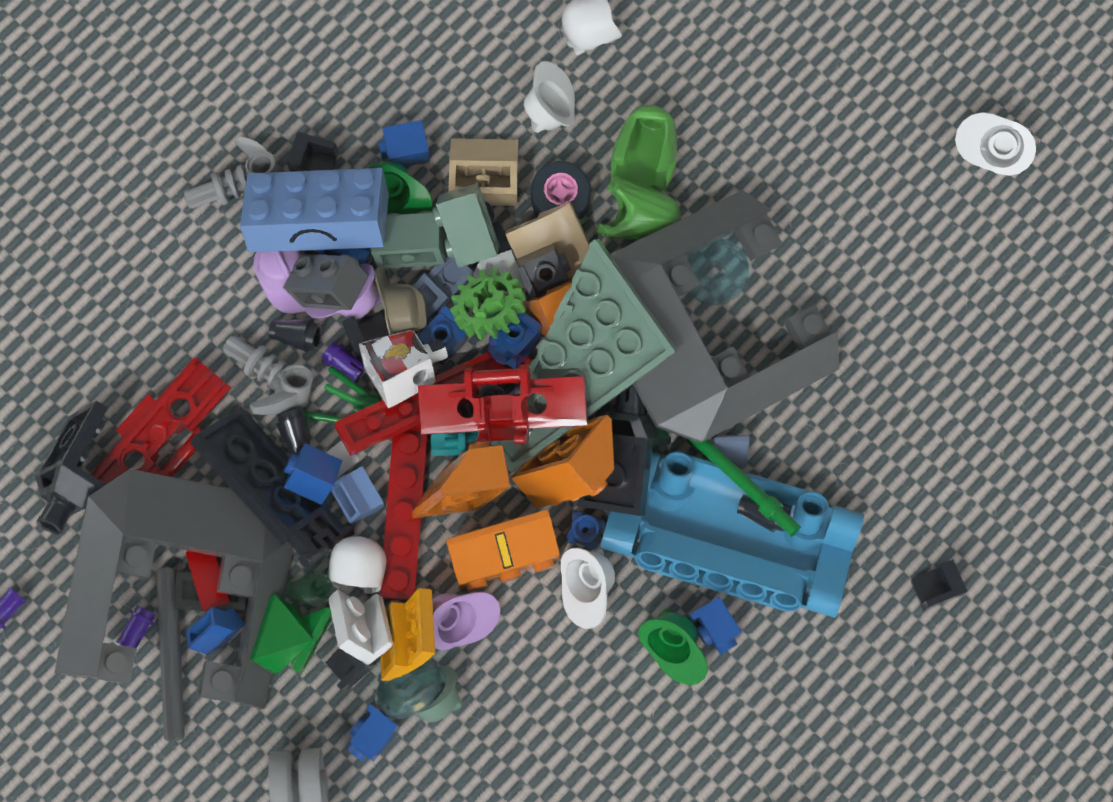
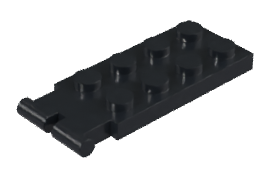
(254, 471)

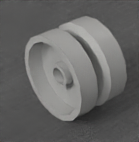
(306, 785)

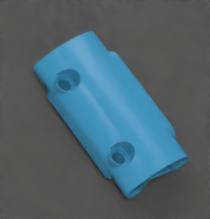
(700, 539)

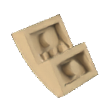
(552, 226)

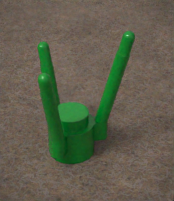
(359, 403)

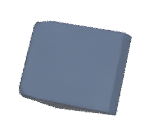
(734, 447)

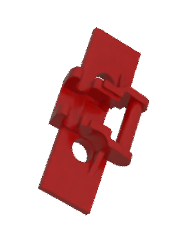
(502, 415)
(153, 423)

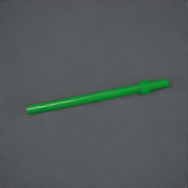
(768, 506)

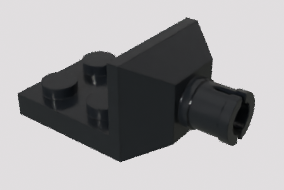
(632, 452)
(60, 478)

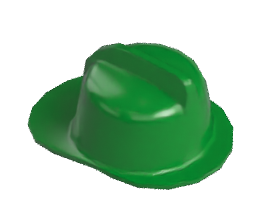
(404, 191)
(673, 645)

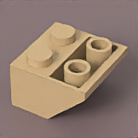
(488, 163)

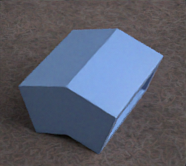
(357, 495)

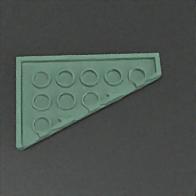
(597, 334)

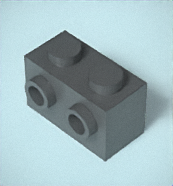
(326, 281)

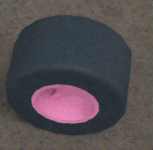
(560, 180)

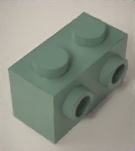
(467, 225)
(411, 241)

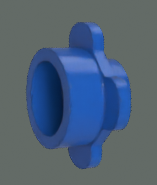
(582, 521)

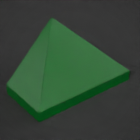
(317, 625)
(280, 636)

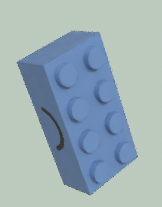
(315, 210)

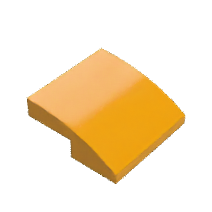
(411, 634)

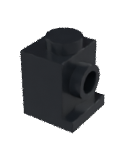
(546, 257)

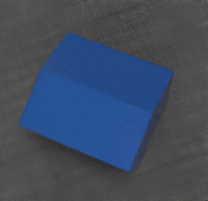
(213, 630)

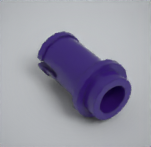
(343, 361)
(9, 604)
(136, 627)

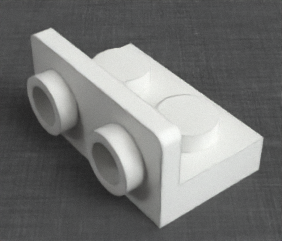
(360, 627)

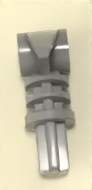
(220, 188)
(290, 382)

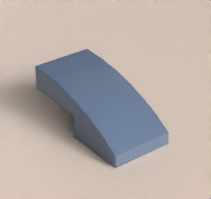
(442, 284)

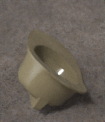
(402, 305)

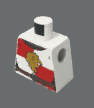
(401, 364)

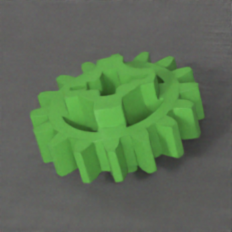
(488, 304)

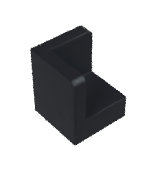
(312, 154)
(364, 330)
(939, 585)
(348, 668)

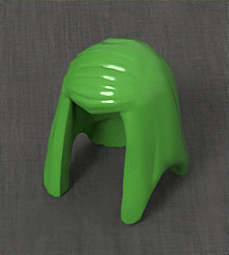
(646, 148)
(640, 210)

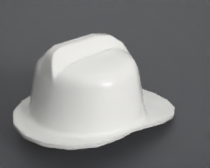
(550, 98)
(995, 143)
(585, 585)

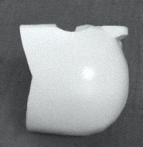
(588, 24)
(357, 563)

